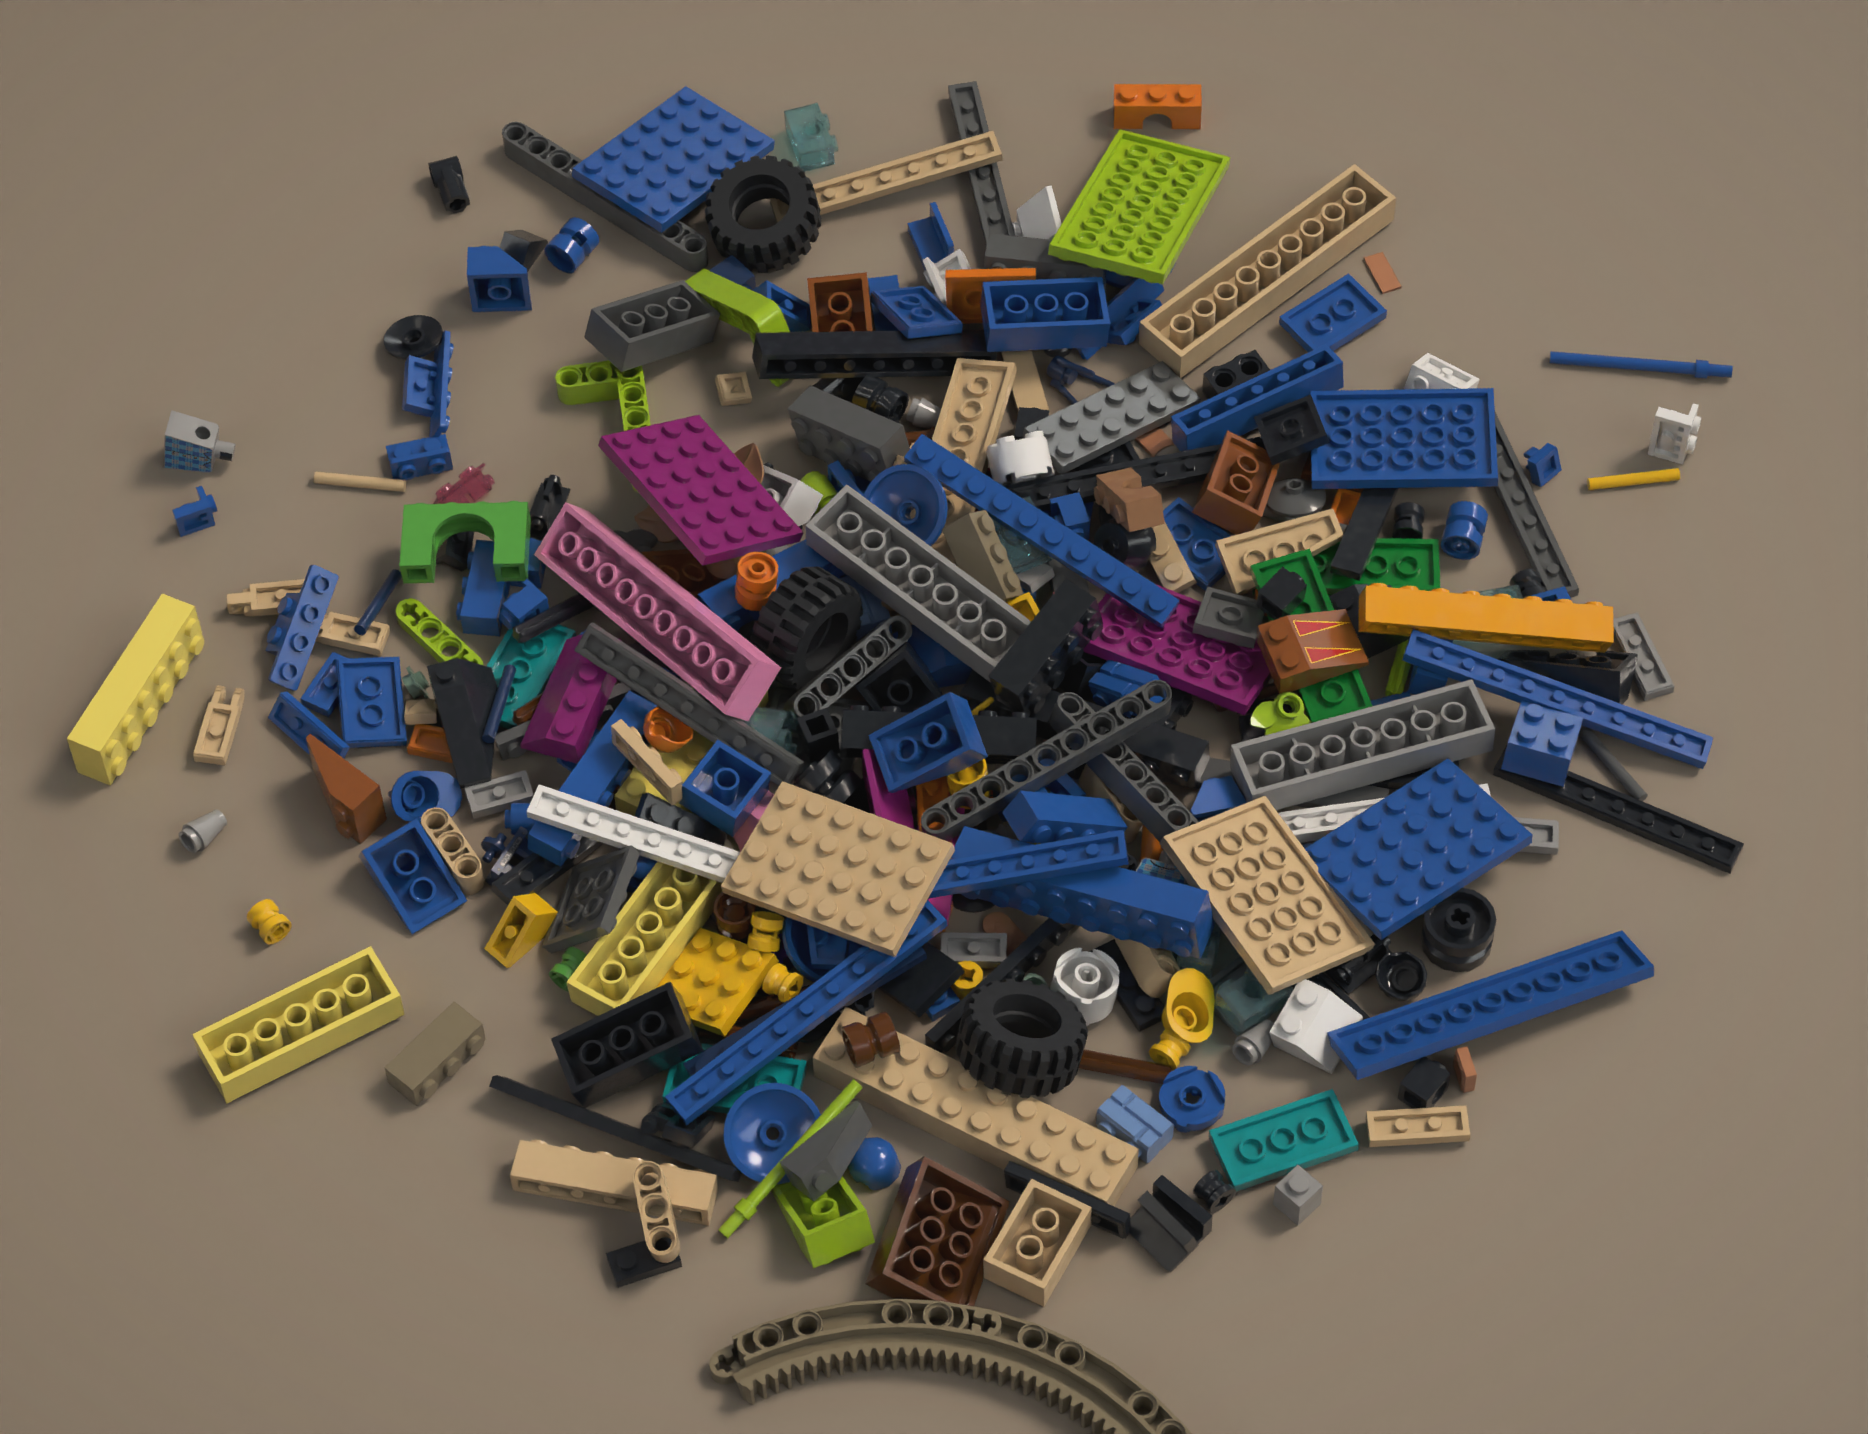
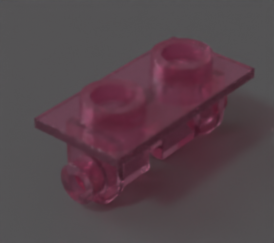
(471, 482)

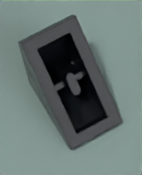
(523, 246)

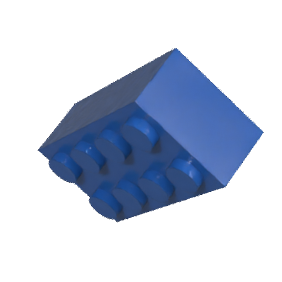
(1044, 314)

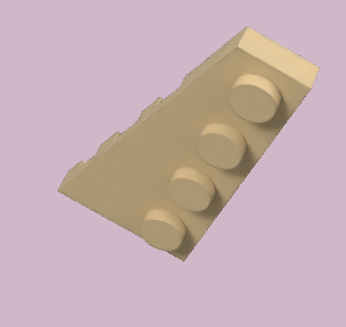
(1242, 550)

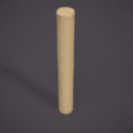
(360, 481)

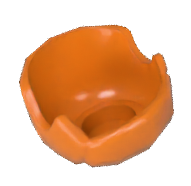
(666, 731)

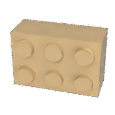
(1037, 1242)

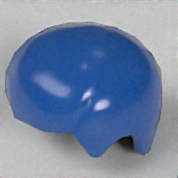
(875, 1164)

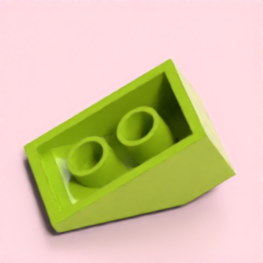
(829, 1225)

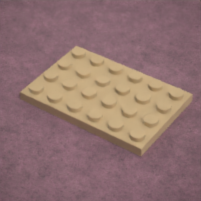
(838, 868)
(1267, 894)

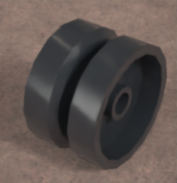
(819, 780)
(1459, 931)

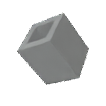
(1298, 1195)

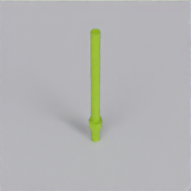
(747, 1207)

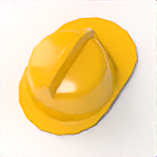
(1189, 1006)

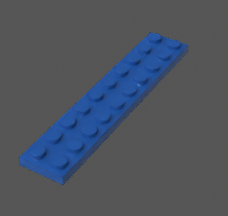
(1490, 1004)

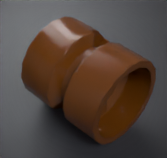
(733, 917)
(870, 1039)

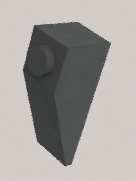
(827, 1153)

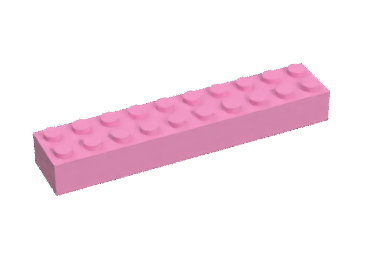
(657, 612)

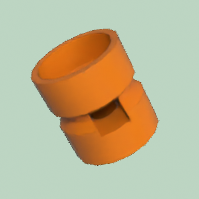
(755, 580)

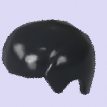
(1401, 975)

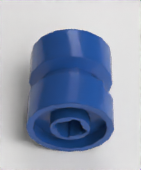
(572, 245)
(1464, 530)

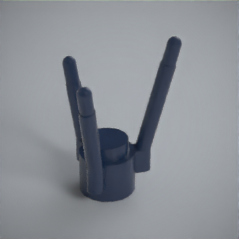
(1065, 372)

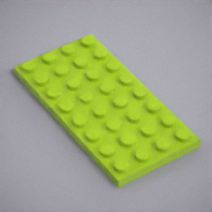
(1139, 206)

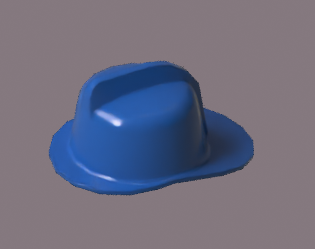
(424, 790)

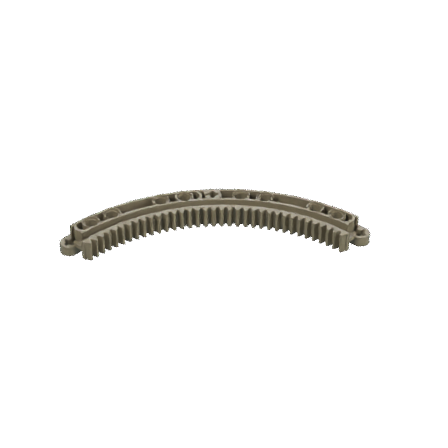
(865, 1335)

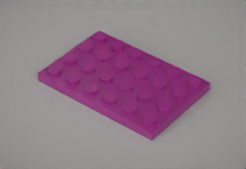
(700, 489)
(1182, 659)

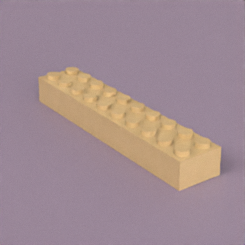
(1267, 271)
(997, 1127)

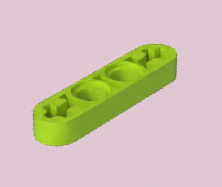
(435, 644)

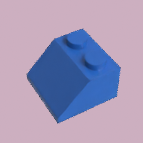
(496, 281)

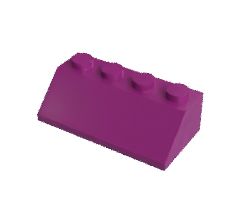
(569, 706)
(891, 806)

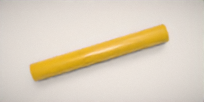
(1633, 479)

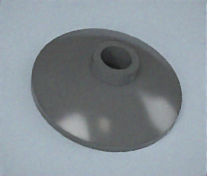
(1295, 498)

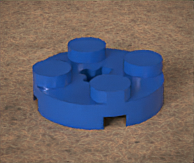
(1190, 1116)

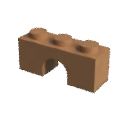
(1128, 501)

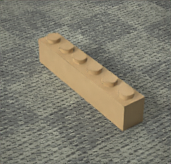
(608, 1180)

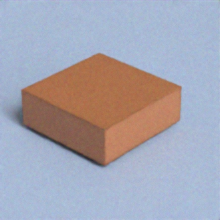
(1464, 1069)

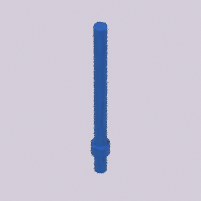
(1700, 369)

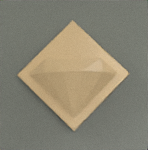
(733, 388)
(420, 712)

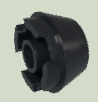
(1127, 547)

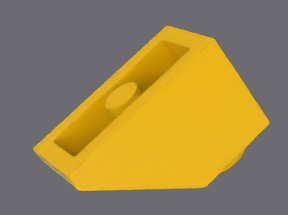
(520, 928)

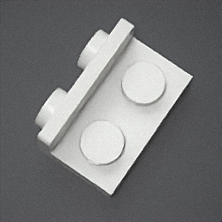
(1435, 373)
(1673, 434)

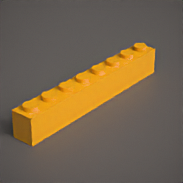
(1486, 618)

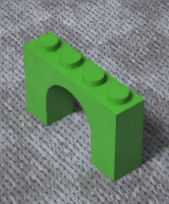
(431, 524)

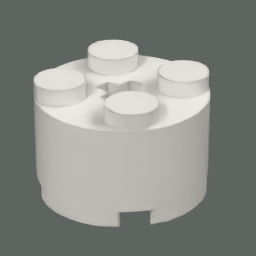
(1020, 459)
(1088, 982)

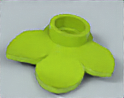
(1273, 718)

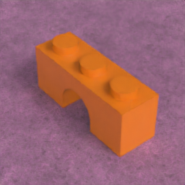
(1177, 101)

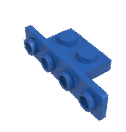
(1127, 311)
(427, 386)
(299, 626)

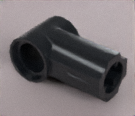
(449, 180)

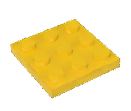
(718, 979)

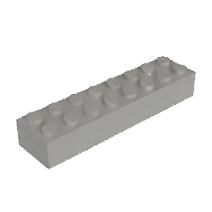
(915, 580)
(1363, 746)

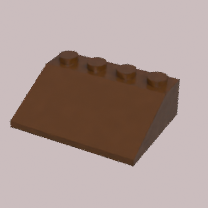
(936, 1236)

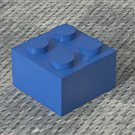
(1542, 743)
(725, 788)

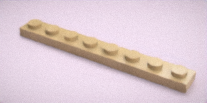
(901, 174)

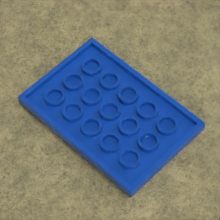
(671, 158)
(1406, 439)
(1416, 848)

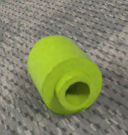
(821, 484)

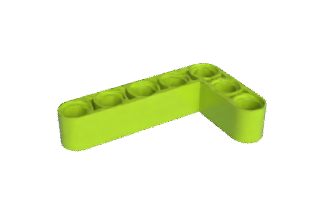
(740, 306)
(605, 382)

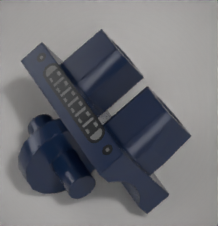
(496, 849)

